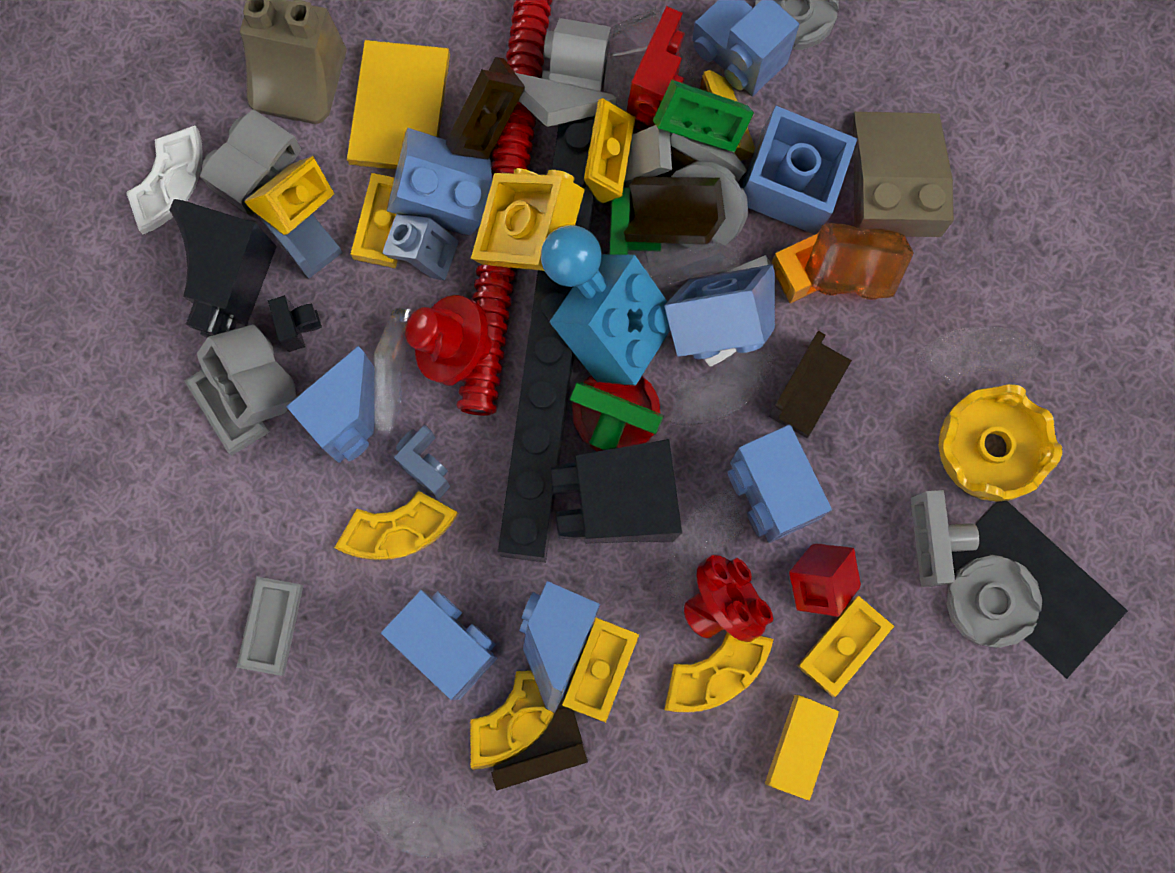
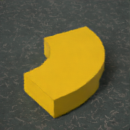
(396, 532)
(717, 677)
(511, 726)

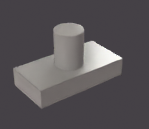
(937, 539)

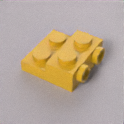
(521, 215)

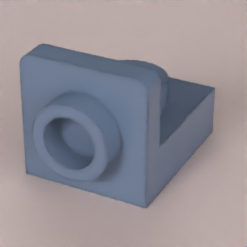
(421, 244)
(425, 471)

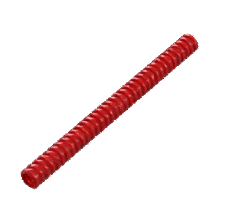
(511, 152)

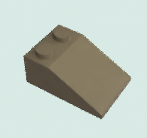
(902, 174)

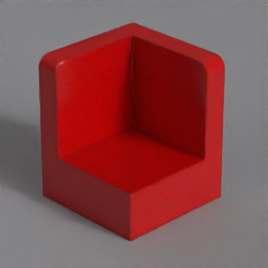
(825, 579)

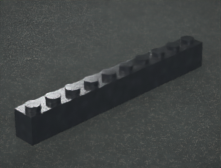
(544, 385)

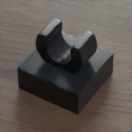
(292, 322)

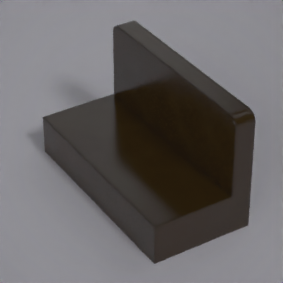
(486, 111)
(675, 210)
(810, 387)
(552, 752)

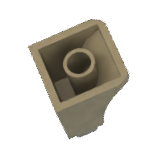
(291, 59)

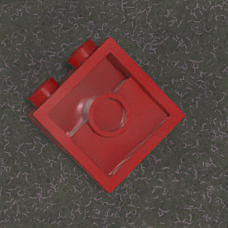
(656, 70)

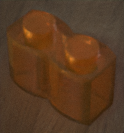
(858, 261)

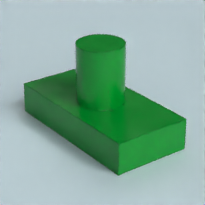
(703, 116)
(619, 222)
(614, 415)

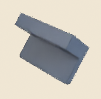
(307, 245)

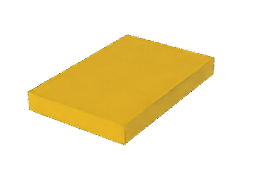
(395, 91)

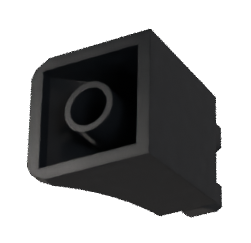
(224, 266)
(622, 495)

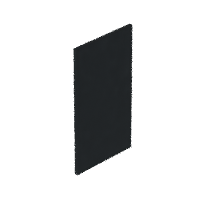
(1074, 606)

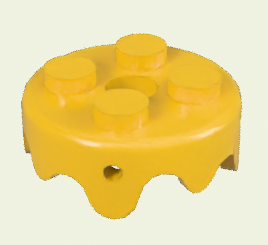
(1028, 436)

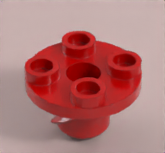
(448, 338)
(726, 601)

